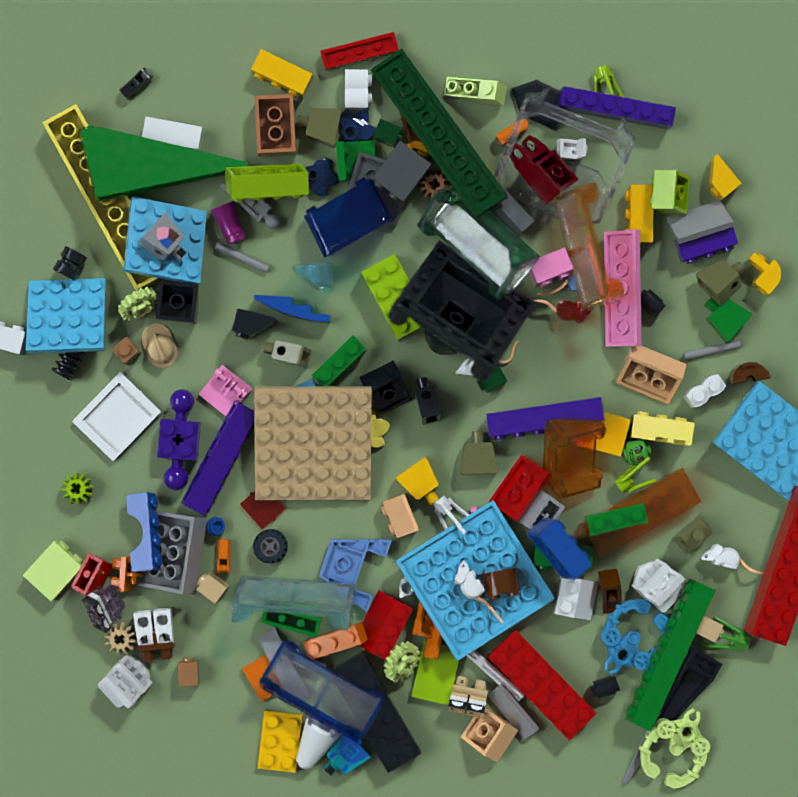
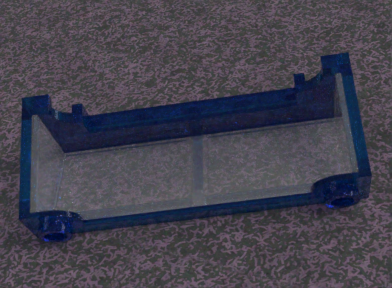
(321, 693)

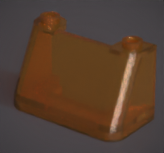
(571, 455)

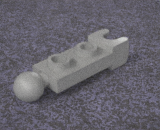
(259, 210)

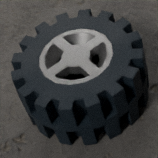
(270, 546)

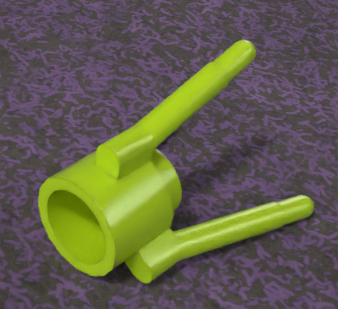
(605, 76)
(625, 481)

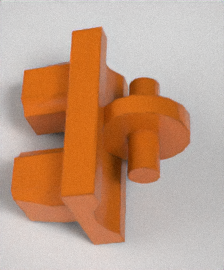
(127, 577)

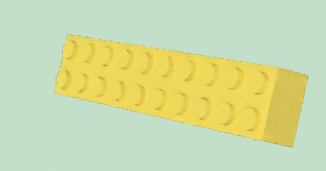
(110, 213)

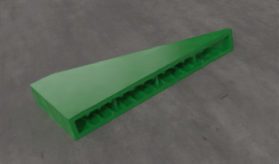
(134, 164)

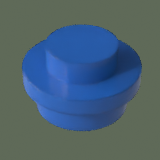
(215, 526)

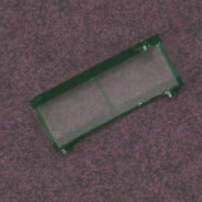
(481, 242)

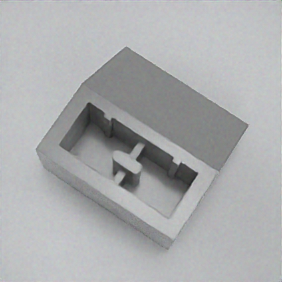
(542, 507)

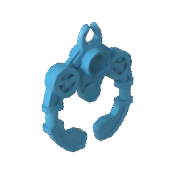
(629, 642)

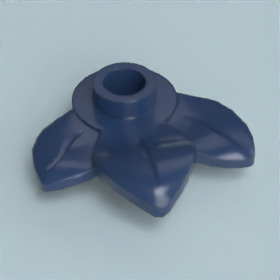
(358, 124)
(323, 176)

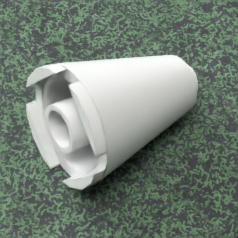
(314, 742)

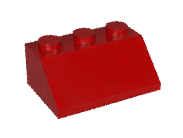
(384, 624)

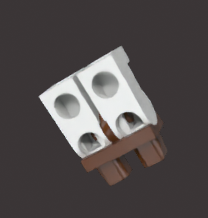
(154, 639)

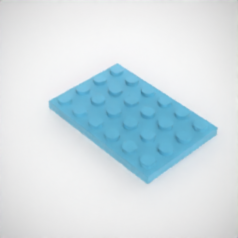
(764, 439)

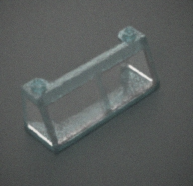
(295, 597)

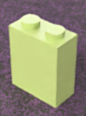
(54, 570)

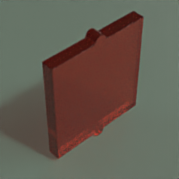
(262, 510)

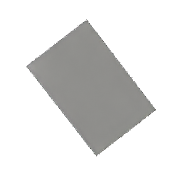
(700, 222)

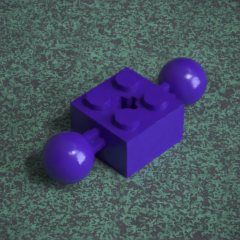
(176, 476)

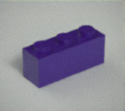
(706, 245)

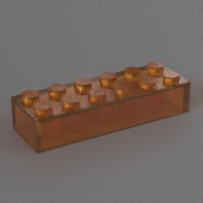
(662, 502)

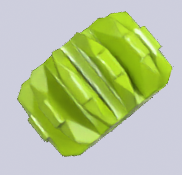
(70, 486)

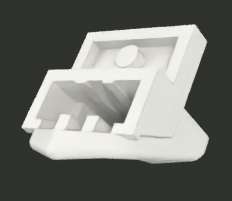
(658, 584)
(126, 681)

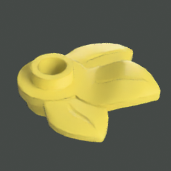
(378, 428)

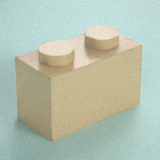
(212, 587)

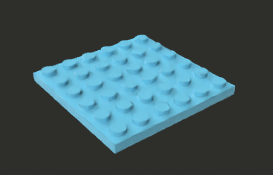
(485, 548)

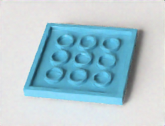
(190, 221)
(66, 316)

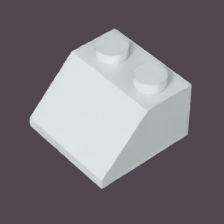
(575, 598)

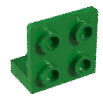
(347, 155)

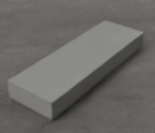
(512, 711)

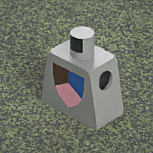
(163, 239)

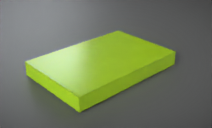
(435, 676)

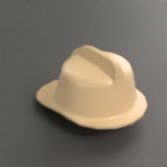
(159, 345)

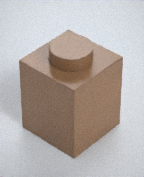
(126, 350)
(188, 672)

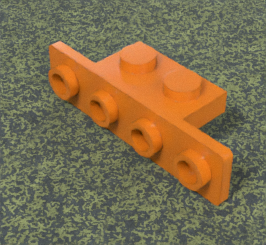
(424, 627)

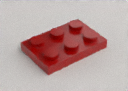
(520, 488)

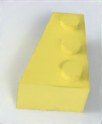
(661, 429)

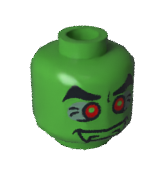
(636, 451)

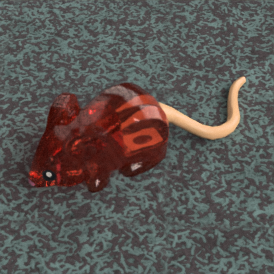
(568, 310)

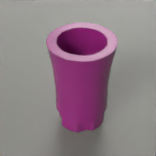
(229, 222)

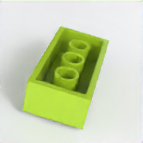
(266, 181)
(386, 283)

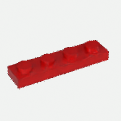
(359, 51)

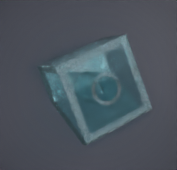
(317, 275)

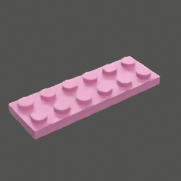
(623, 263)

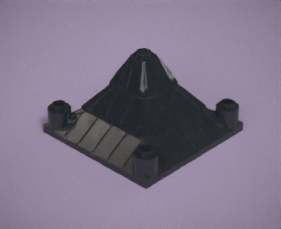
(458, 310)

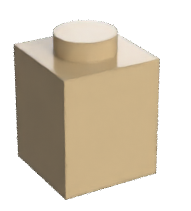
(710, 629)

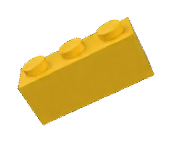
(281, 74)
(640, 211)

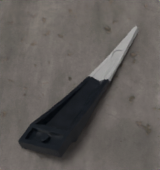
(692, 679)

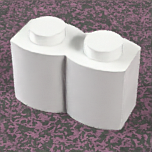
(357, 89)
(708, 387)

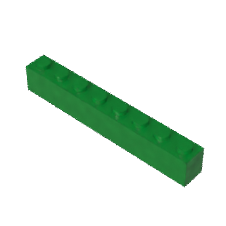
(669, 654)

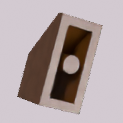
(610, 589)

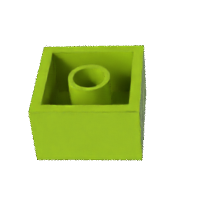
(670, 192)

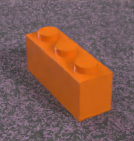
(335, 641)

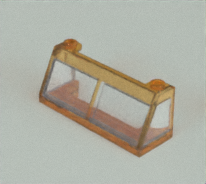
(584, 250)

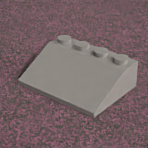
(181, 554)

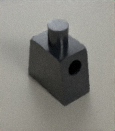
(428, 408)

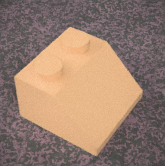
(400, 516)
(489, 735)

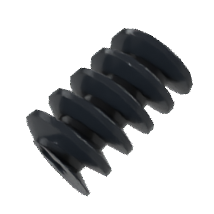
(68, 364)

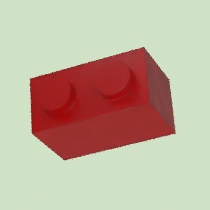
(91, 574)

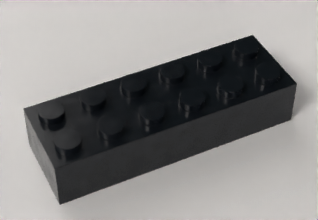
(389, 731)

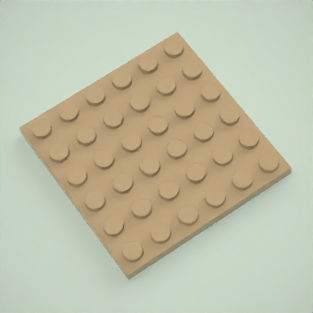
(312, 442)

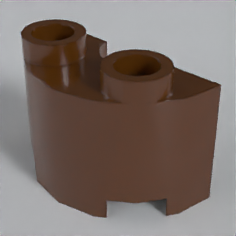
(751, 369)
(500, 583)

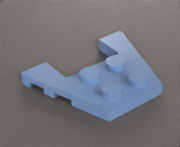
(345, 561)

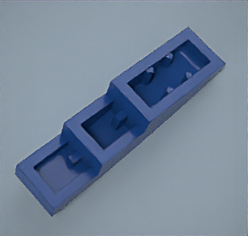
(285, 306)

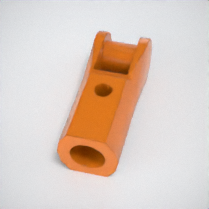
(503, 136)
(224, 552)

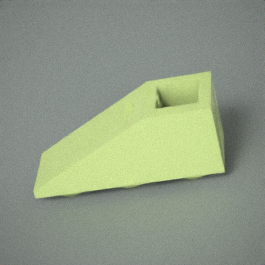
(476, 90)

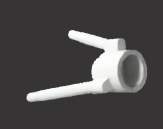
(443, 506)

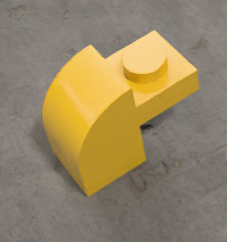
(769, 275)

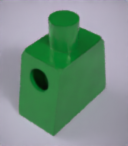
(726, 318)

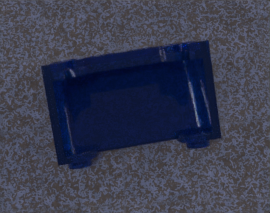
(347, 217)

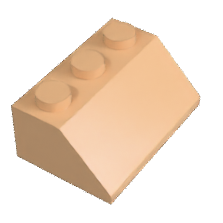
(651, 373)

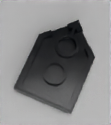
(536, 86)

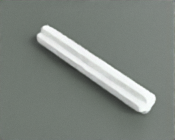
(495, 674)

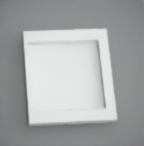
(116, 416)

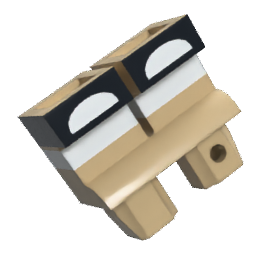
(461, 693)

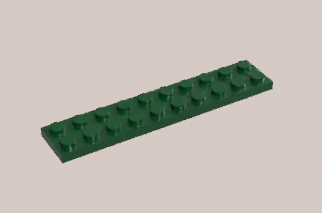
(439, 134)

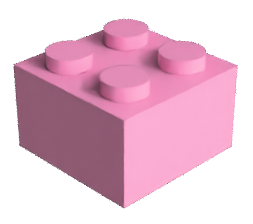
(550, 267)

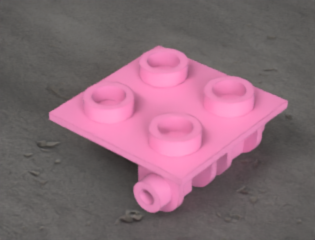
(224, 389)

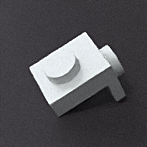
(572, 149)

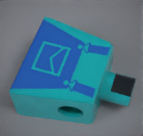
(345, 756)

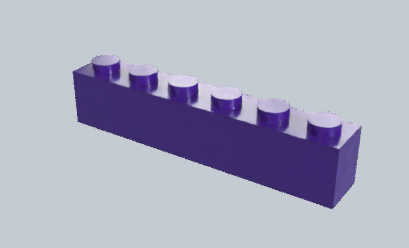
(616, 107)
(533, 419)
(219, 458)

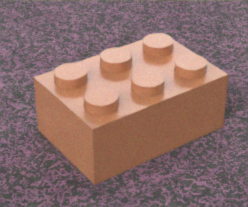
(275, 125)

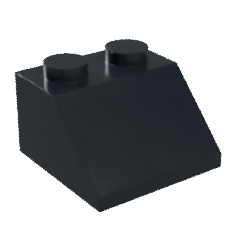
(177, 302)
(251, 324)
(387, 388)

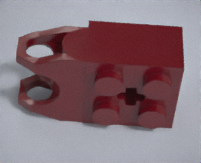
(543, 170)

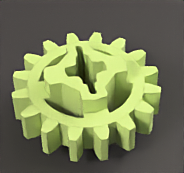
(138, 304)
(401, 661)

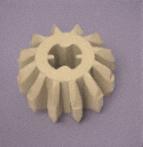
(117, 631)

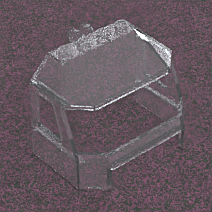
(516, 185)

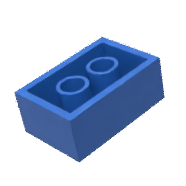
(559, 548)

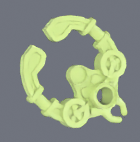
(678, 743)

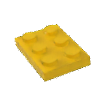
(280, 741)

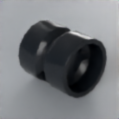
(70, 256)

